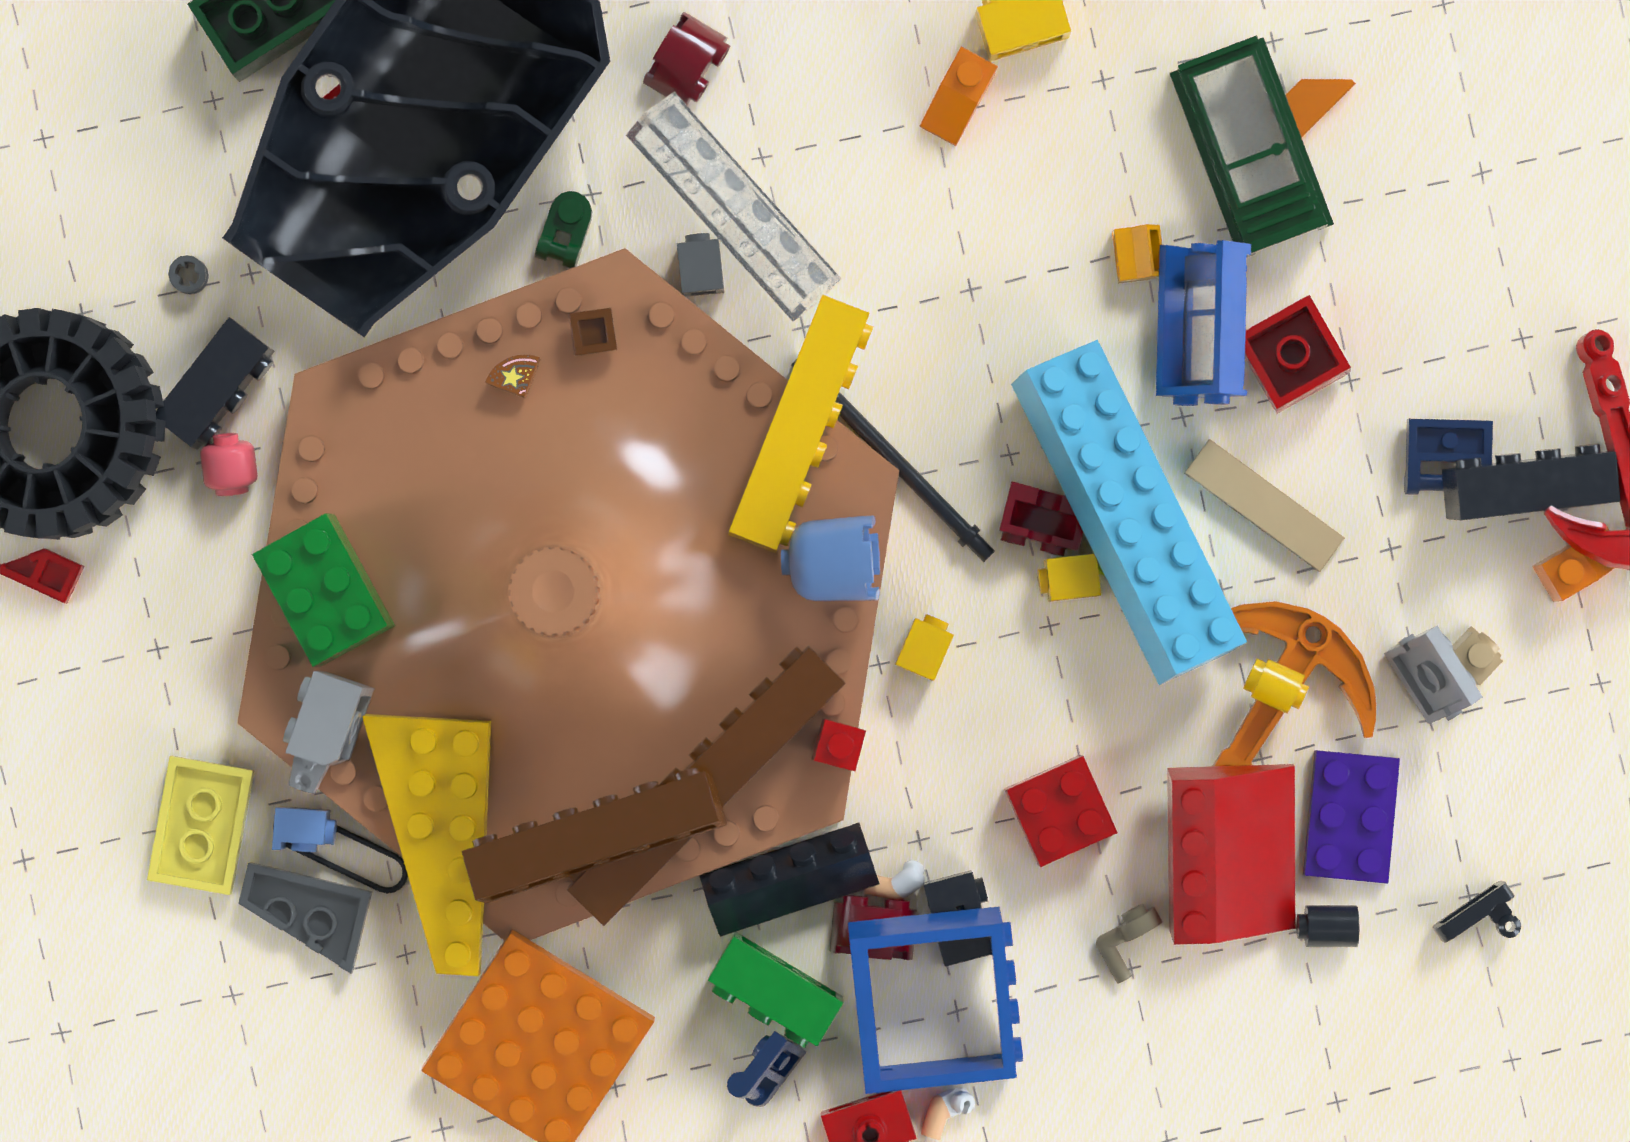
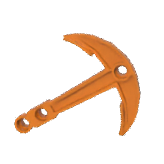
(1332, 651)

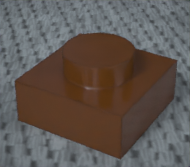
(592, 331)

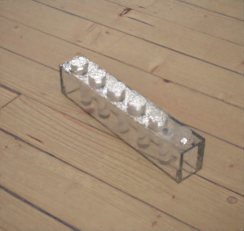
(733, 206)

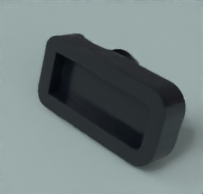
(1487, 903)

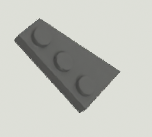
(311, 909)

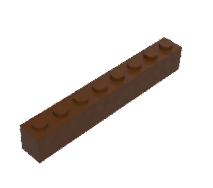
(732, 759)

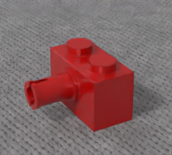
(870, 1119)

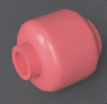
(228, 465)

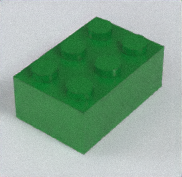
(323, 590)
(775, 991)

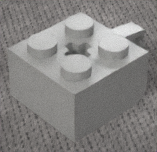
(325, 726)

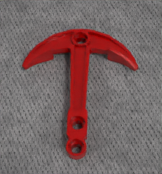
(1612, 408)

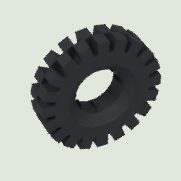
(116, 424)

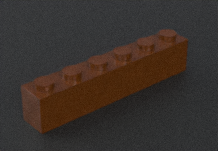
(594, 836)

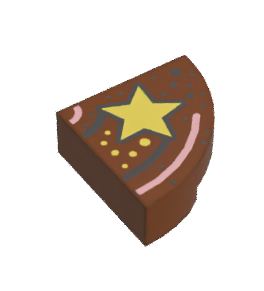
(514, 374)

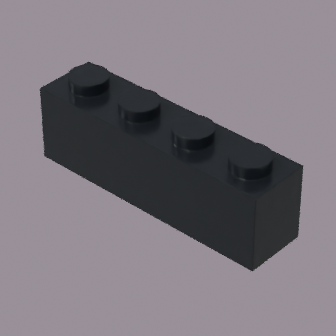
(1530, 484)
(789, 879)

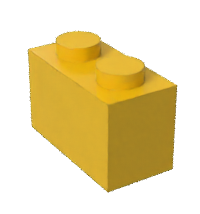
(1020, 25)

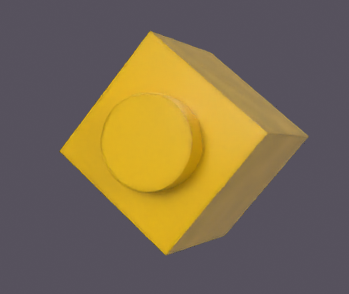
(1070, 578)
(925, 647)

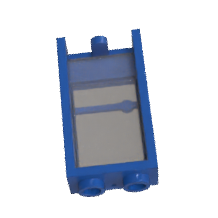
(1202, 322)

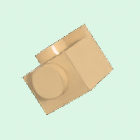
(1477, 654)

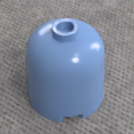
(834, 559)

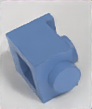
(303, 828)

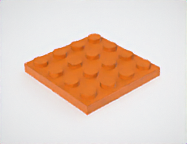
(537, 1042)

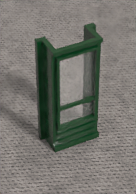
(1250, 145)

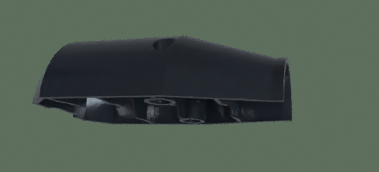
(362, 188)

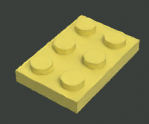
(200, 825)

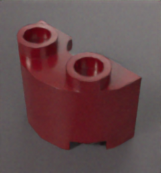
(685, 59)
(1040, 518)
(857, 909)

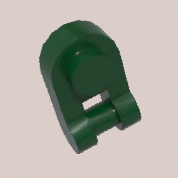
(571, 215)

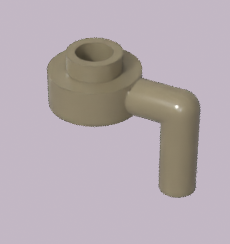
(1136, 923)

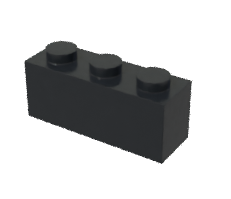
(215, 384)

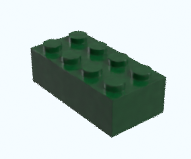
(257, 31)

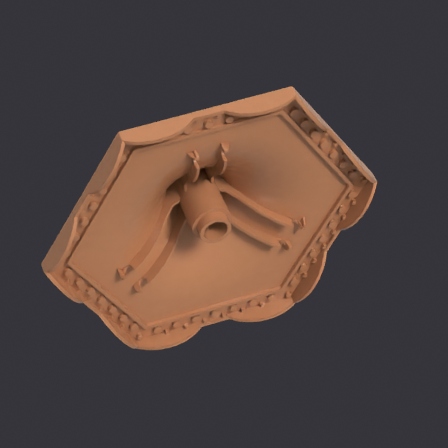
(568, 562)

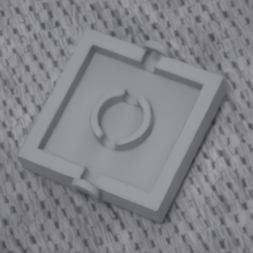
(1433, 675)

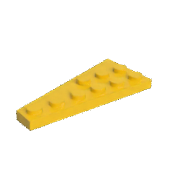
(438, 804)

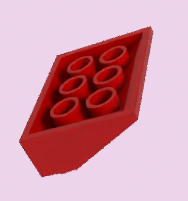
(1230, 852)

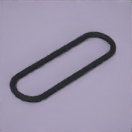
(358, 878)

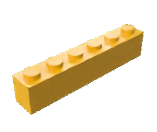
(799, 423)

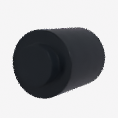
(1329, 926)

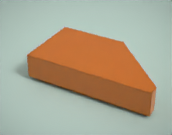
(1314, 98)

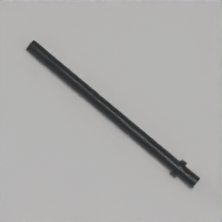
(967, 533)

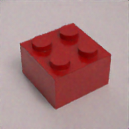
(1294, 354)
(1060, 810)

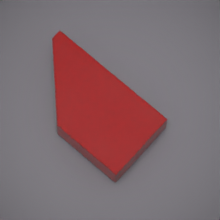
(45, 573)

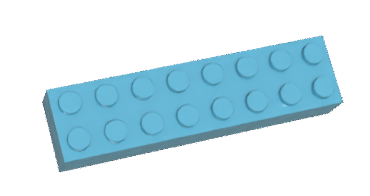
(1128, 512)

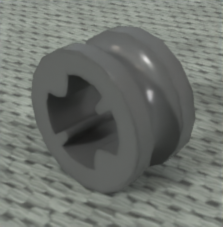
(177, 280)

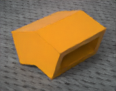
(1137, 252)

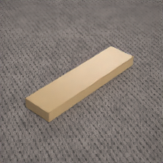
(1264, 505)

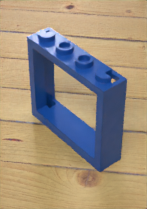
(929, 929)

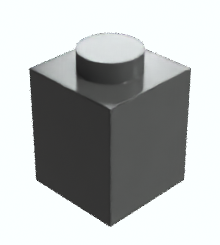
(700, 265)

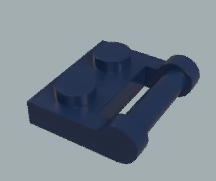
(1443, 442)
(772, 1064)

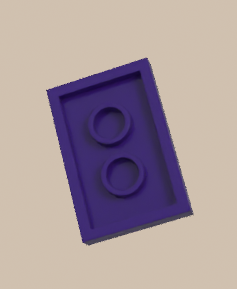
(1351, 816)

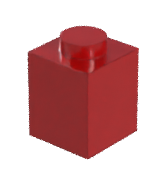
(838, 745)

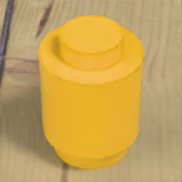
(1276, 685)

